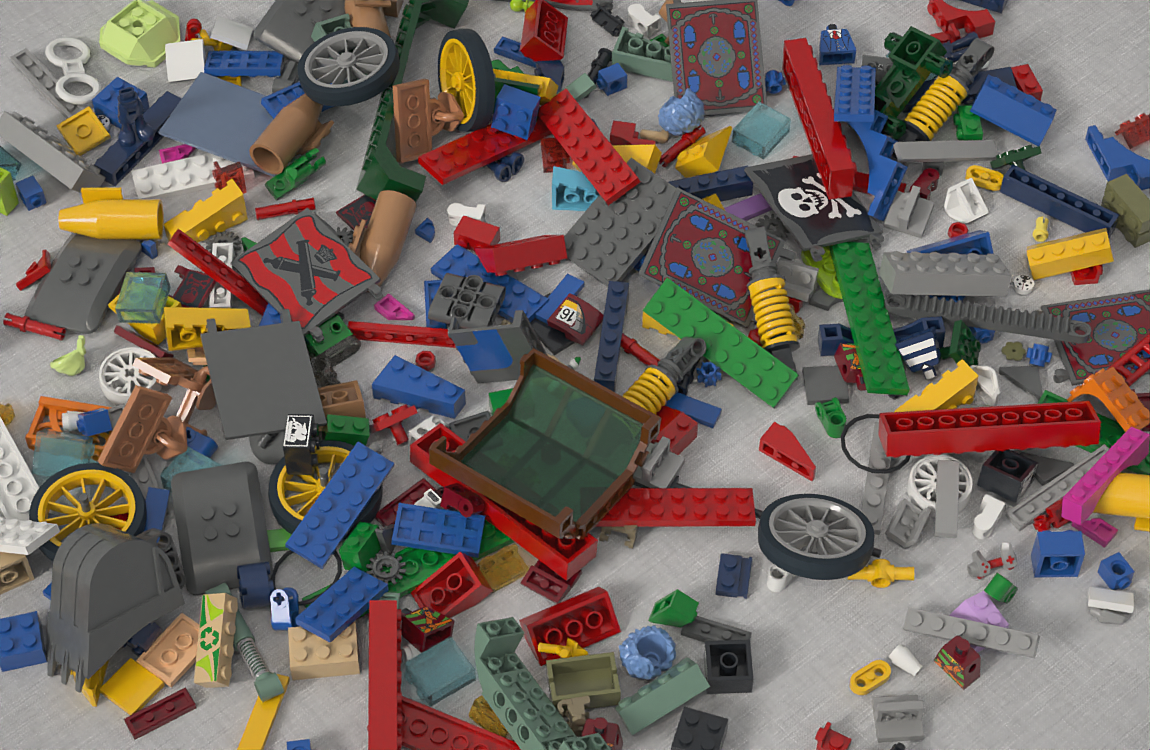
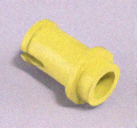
(1040, 233)

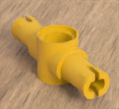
(882, 573)

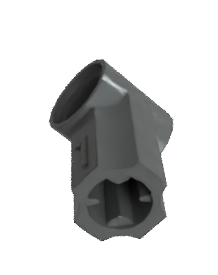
(288, 77)

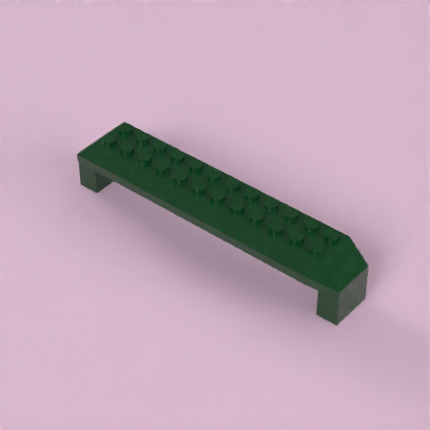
(380, 168)

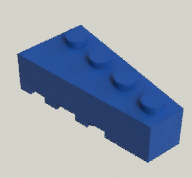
(414, 386)

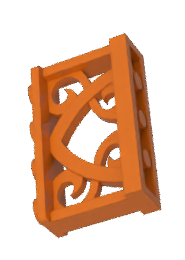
(54, 408)

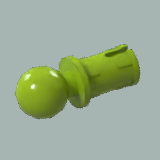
(518, 5)

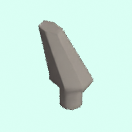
(1108, 616)

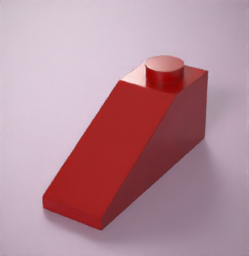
(784, 447)

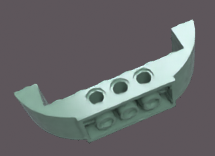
(517, 696)

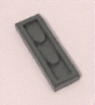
(709, 630)

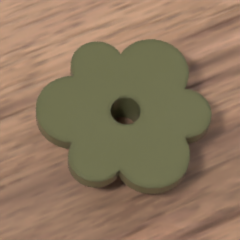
(1013, 351)

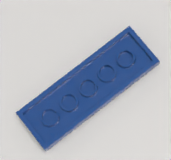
(855, 94)
(517, 296)
(339, 505)

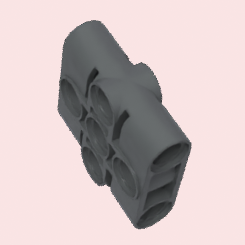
(468, 300)

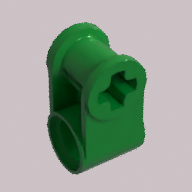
(832, 417)
(1001, 589)

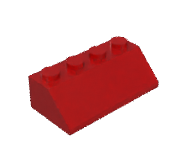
(543, 32)
(522, 253)
(582, 618)

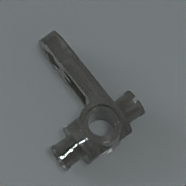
(324, 362)

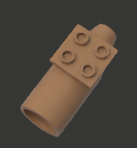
(368, 14)
(290, 134)
(386, 233)

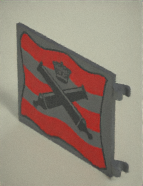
(307, 272)

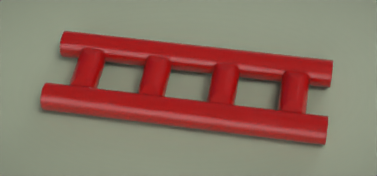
(1132, 356)

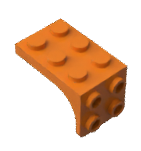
(1116, 396)

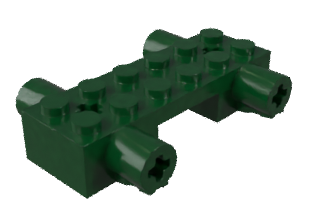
(913, 60)

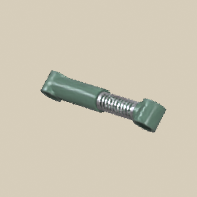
(266, 682)

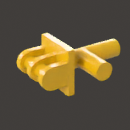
(217, 45)
(571, 649)

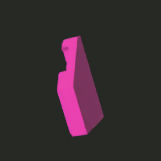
(175, 153)
(393, 309)
(1097, 530)

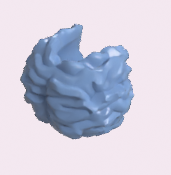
(682, 114)
(647, 652)

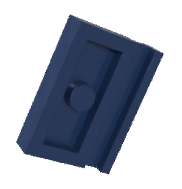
(733, 576)

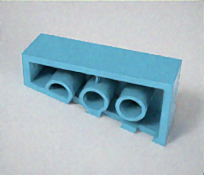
(571, 190)

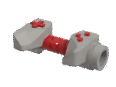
(980, 567)

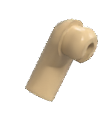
(660, 137)

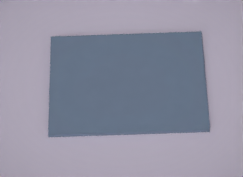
(219, 119)

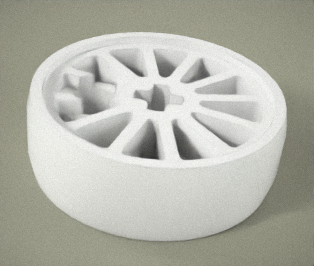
(126, 376)
(928, 482)

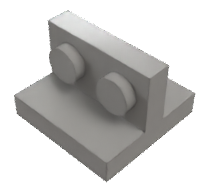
(909, 213)
(799, 279)
(660, 466)
(898, 718)

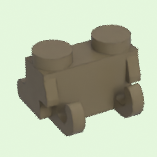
(630, 530)
(575, 712)

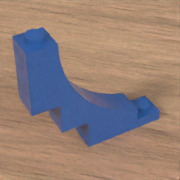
(1118, 160)
(884, 173)

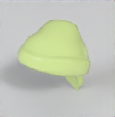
(73, 362)

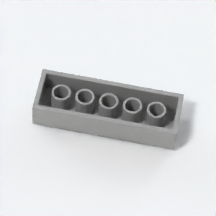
(48, 152)
(944, 274)

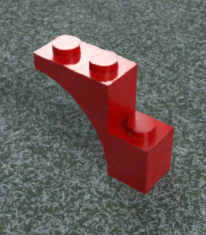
(971, 21)
(625, 134)

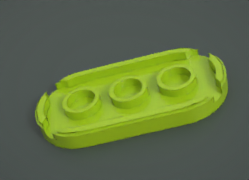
(826, 276)

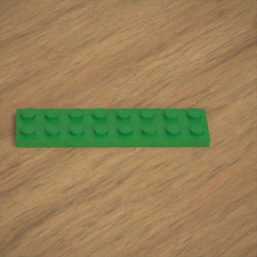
(724, 343)

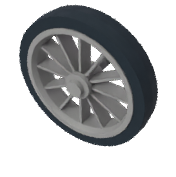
(349, 66)
(795, 533)

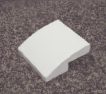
(231, 32)
(185, 59)

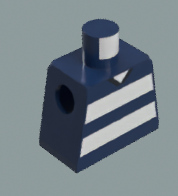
(921, 351)

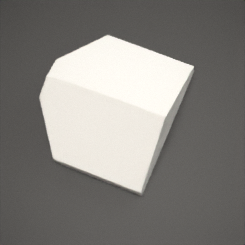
(964, 202)
(987, 385)

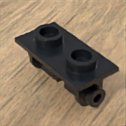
(604, 15)

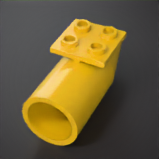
(112, 217)
(1128, 497)

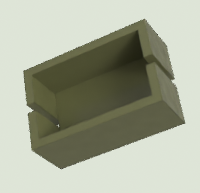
(1133, 209)
(584, 677)

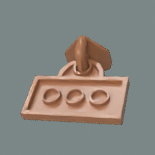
(416, 118)
(175, 372)
(144, 431)

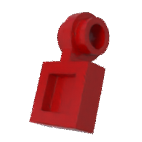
(193, 28)
(1054, 517)

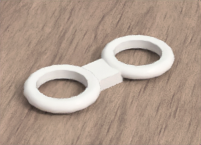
(73, 70)

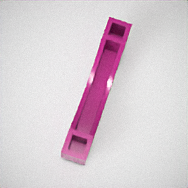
(1085, 494)

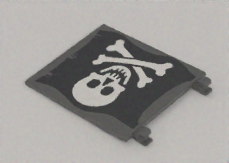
(802, 205)

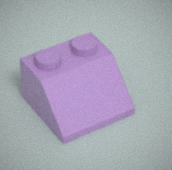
(980, 609)

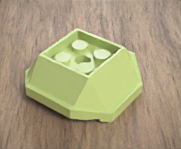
(140, 33)

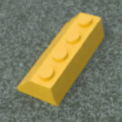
(1069, 254)

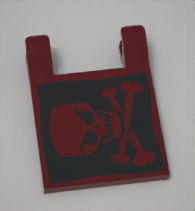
(356, 211)
(194, 287)

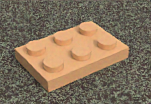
(173, 651)

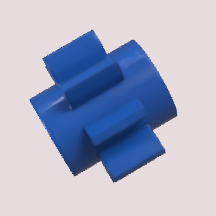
(774, 81)
(1039, 355)
(708, 374)

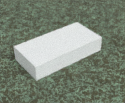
(1110, 599)

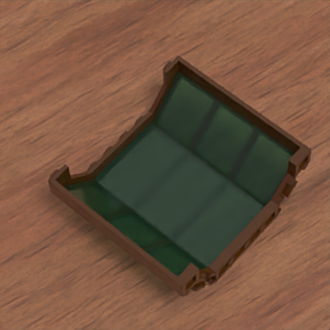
(554, 449)

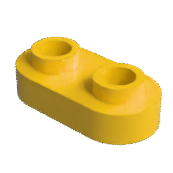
(985, 177)
(868, 677)

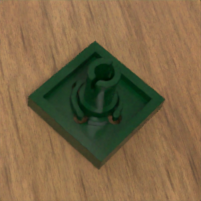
(1016, 157)
(962, 345)

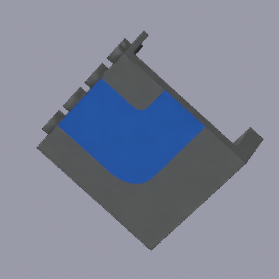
(495, 351)

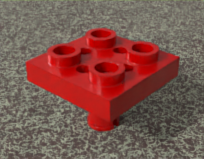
(394, 422)

